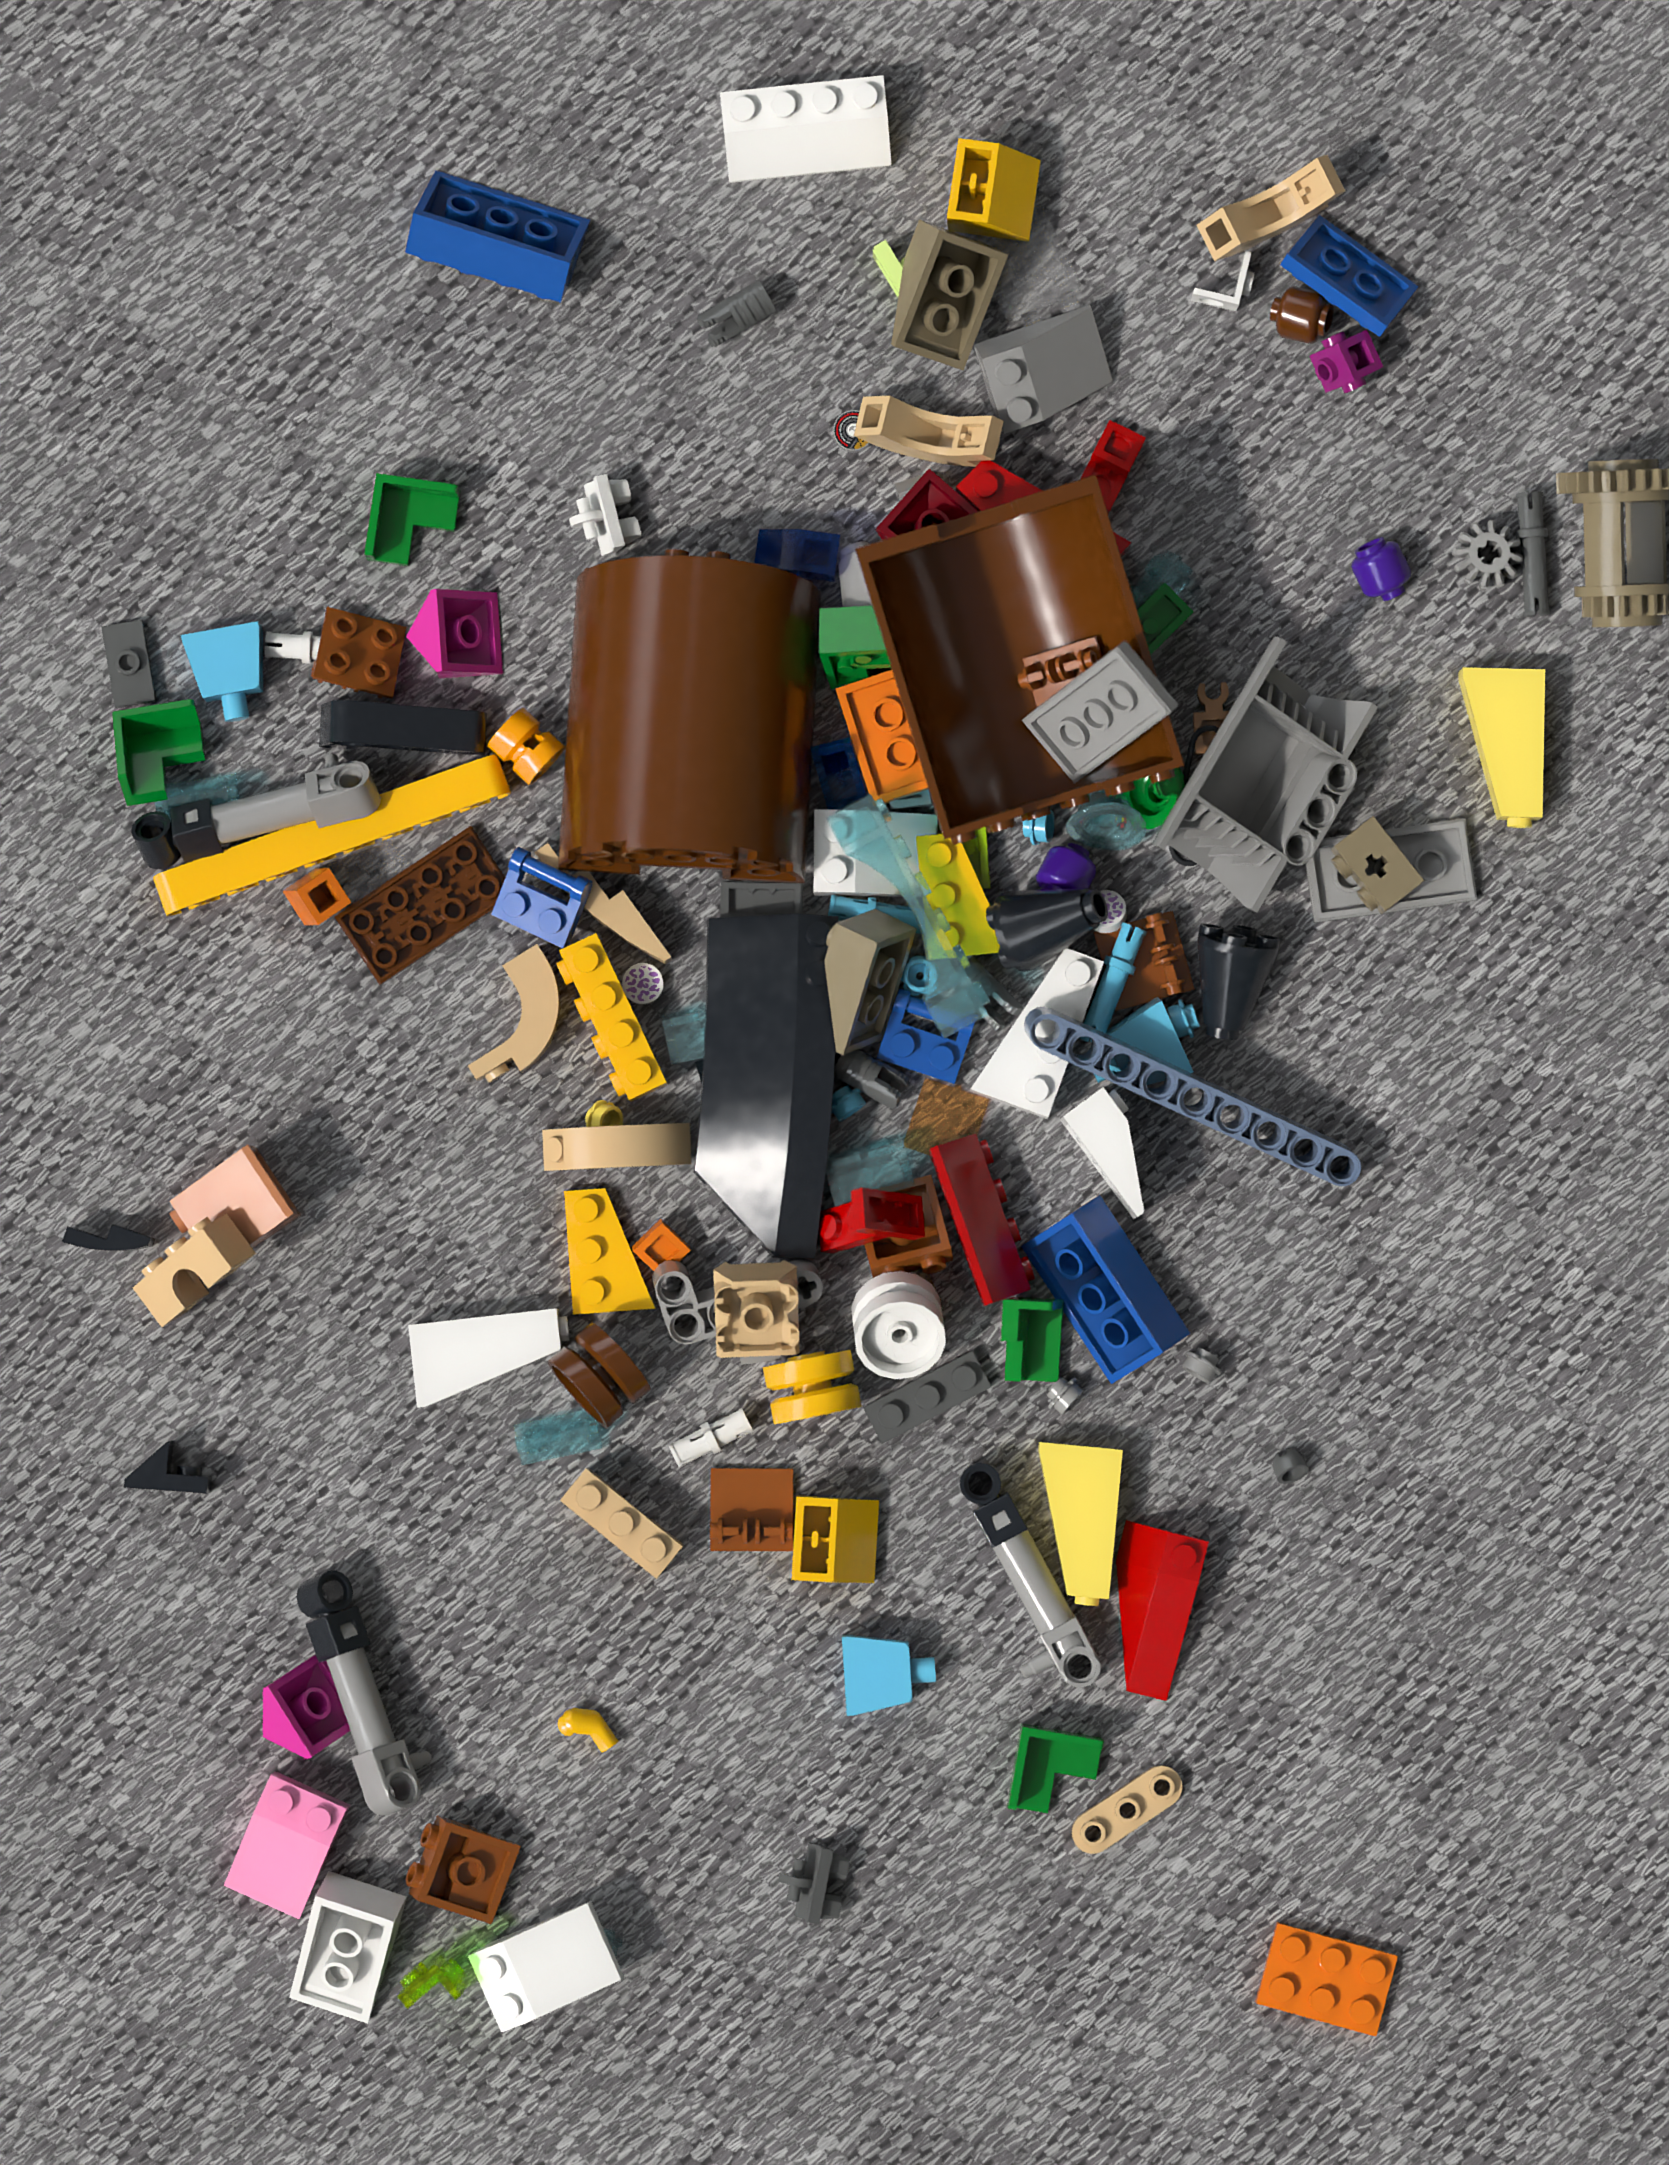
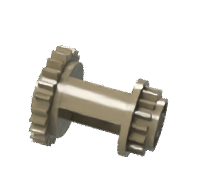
(1602, 494)

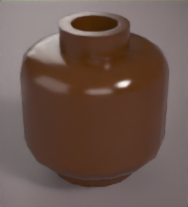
(1302, 315)

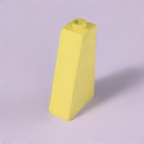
(1508, 730)
(1083, 1509)

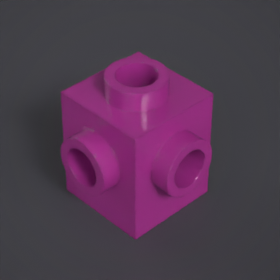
(1345, 361)

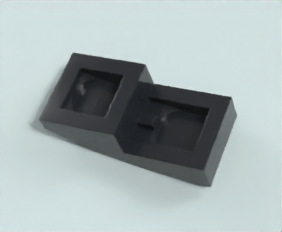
(118, 1239)

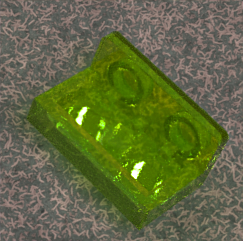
(422, 1979)

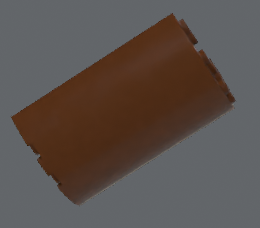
(959, 618)
(690, 718)

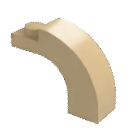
(1271, 211)
(926, 434)
(538, 1021)
(616, 1146)

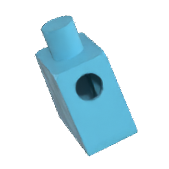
(227, 665)
(1151, 1032)
(881, 1673)

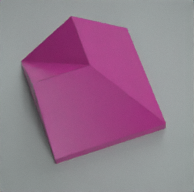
(459, 633)
(304, 1709)

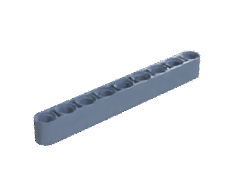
(1209, 1107)

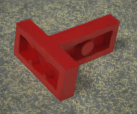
(870, 1218)

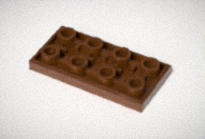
(423, 905)

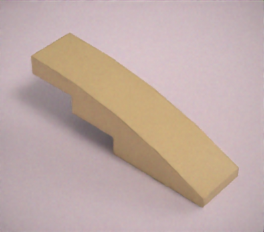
(615, 914)

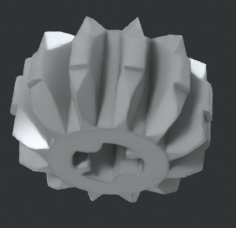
(1498, 565)

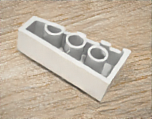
(1019, 1070)

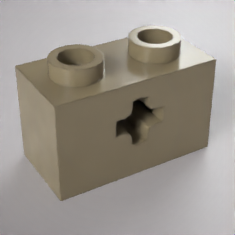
(1398, 873)

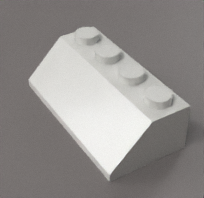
(806, 129)

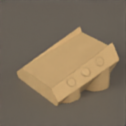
(756, 1309)

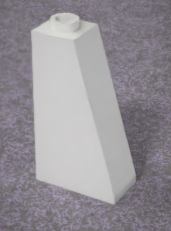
(471, 1351)

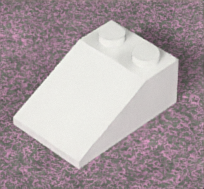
(847, 876)
(1106, 1140)
(347, 1946)
(545, 1966)

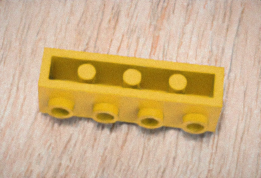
(613, 1017)

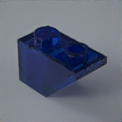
(799, 552)

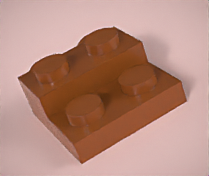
(925, 1253)
(462, 1869)

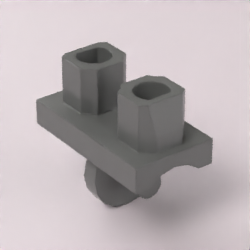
(809, 1883)

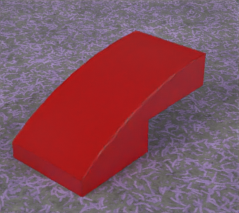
(1113, 460)

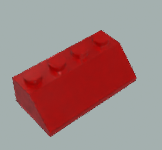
(980, 1220)

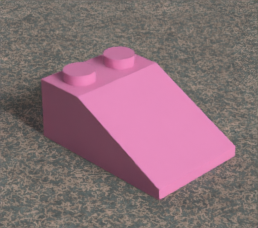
(286, 1844)

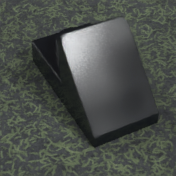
(157, 1475)

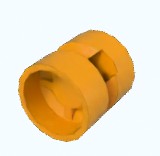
(512, 741)

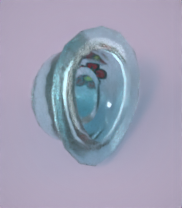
(1107, 823)

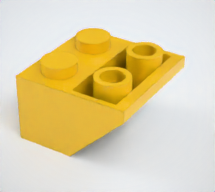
(992, 191)
(835, 1539)

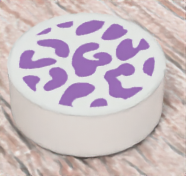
(1116, 912)
(642, 983)

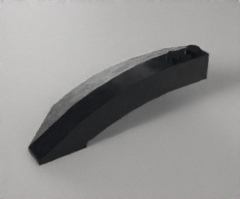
(768, 1075)

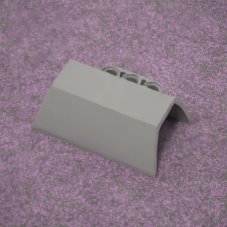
(1262, 777)

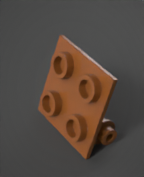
(359, 653)
(1055, 668)
(1159, 962)
(751, 1509)

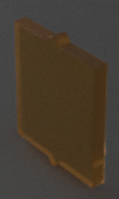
(943, 1116)

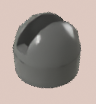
(1290, 1466)

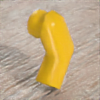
(587, 1723)

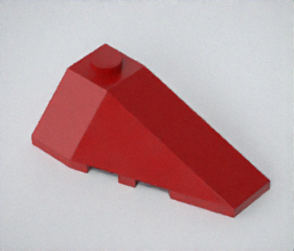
(1156, 1594)

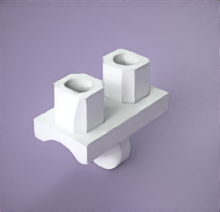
(600, 516)

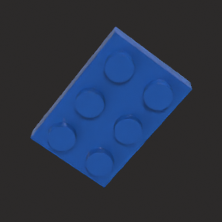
(1349, 276)

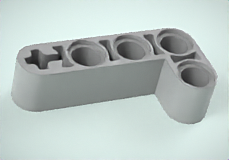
(702, 1303)

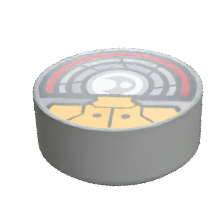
(844, 432)

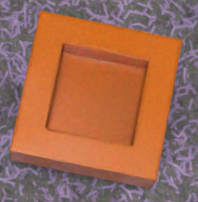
(660, 1245)

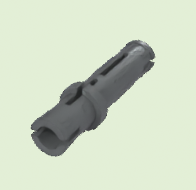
(1533, 552)

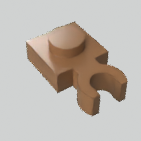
(1213, 715)

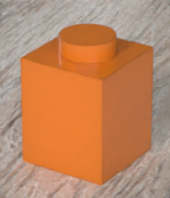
(316, 896)

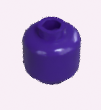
(1381, 569)
(1066, 868)

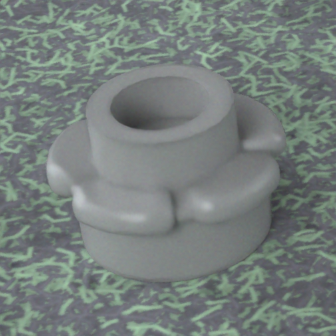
(1201, 1365)
(1064, 1395)

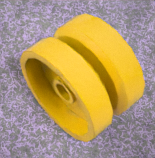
(812, 1386)

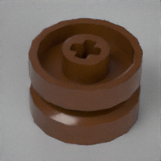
(599, 1375)

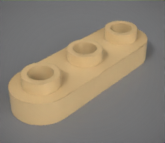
(1139, 1793)

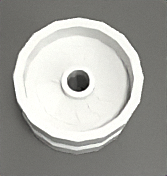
(898, 1325)

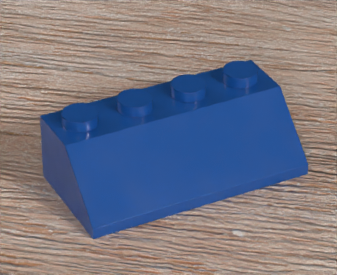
(496, 236)
(1106, 1289)

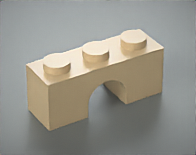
(211, 1253)
(621, 1522)

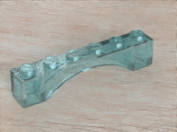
(947, 991)

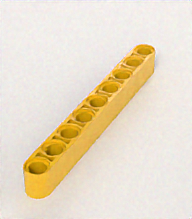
(308, 845)

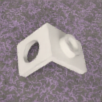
(1228, 302)

